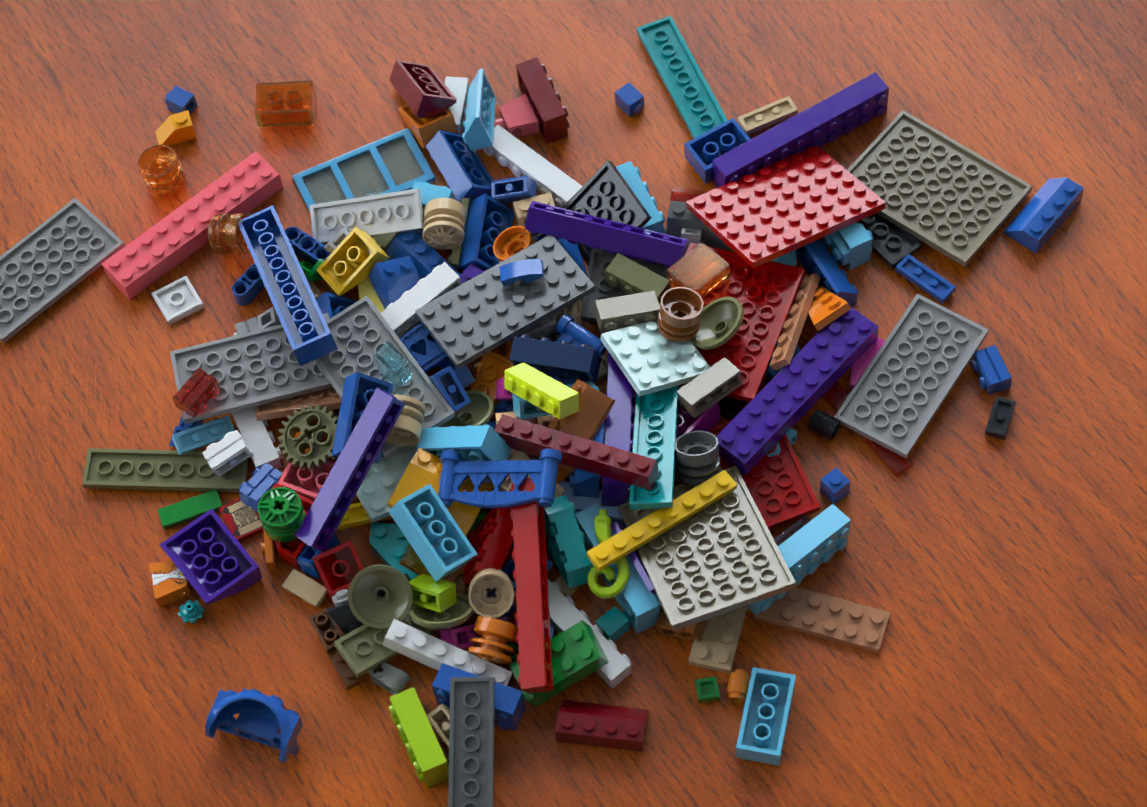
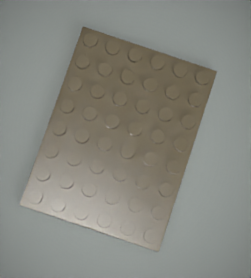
(938, 187)
(713, 558)

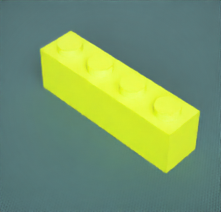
(541, 390)

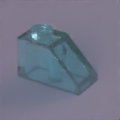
(392, 364)

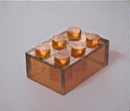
(285, 104)

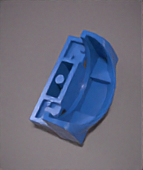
(259, 720)

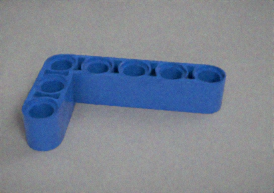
(300, 245)

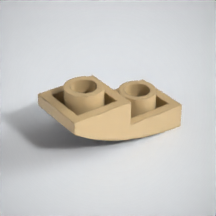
(305, 588)

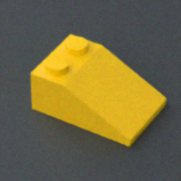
(351, 261)

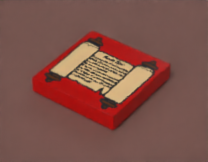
(241, 520)

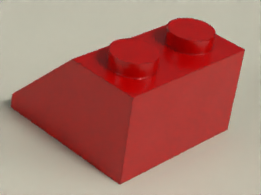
(338, 566)

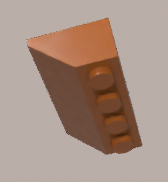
(592, 412)

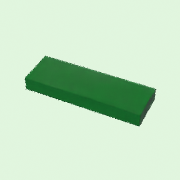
(189, 509)

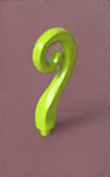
(602, 530)

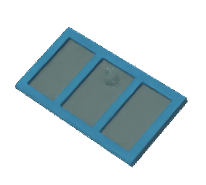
(370, 170)

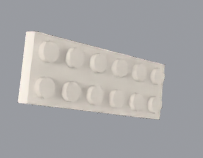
(372, 214)

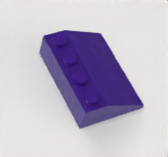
(212, 558)

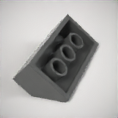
(681, 217)

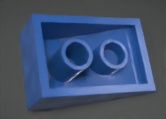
(393, 278)

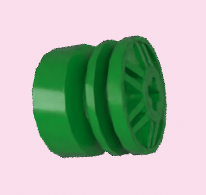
(281, 513)

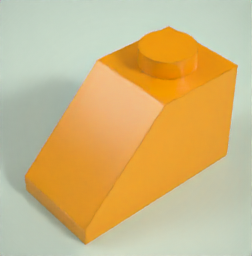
(176, 129)

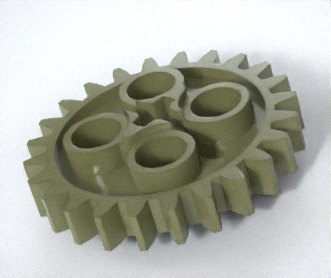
(302, 422)

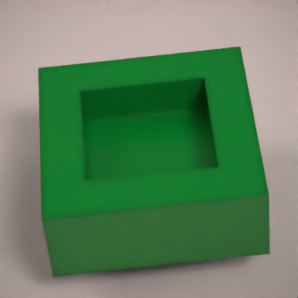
(707, 689)

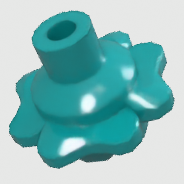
(191, 611)

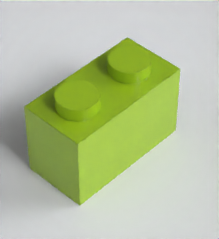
(432, 594)

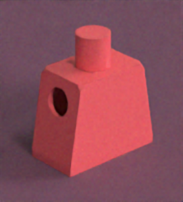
(518, 117)

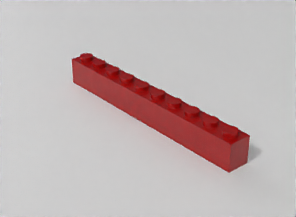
(531, 595)

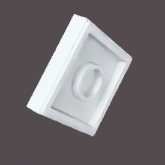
(177, 300)

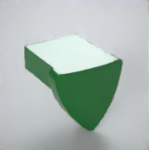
(310, 270)

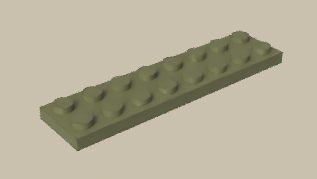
(158, 471)
(364, 646)

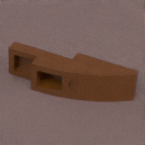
(328, 633)

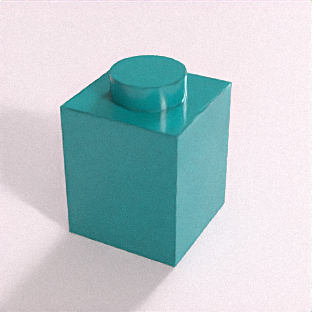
(614, 623)

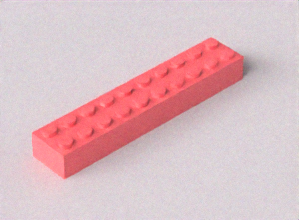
(187, 227)

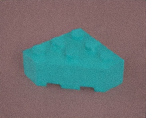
(566, 542)
(389, 546)

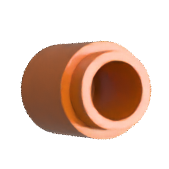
(738, 686)

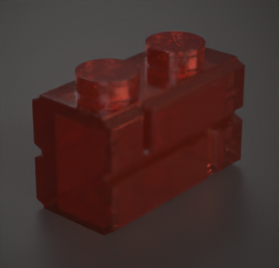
(196, 393)

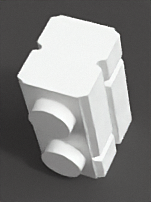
(227, 453)

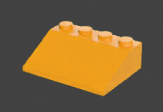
(426, 470)

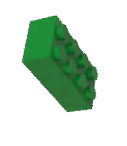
(574, 657)

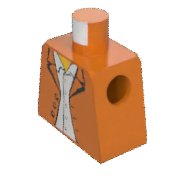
(168, 583)

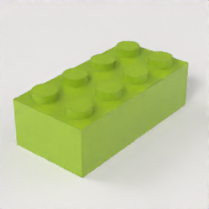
(418, 738)

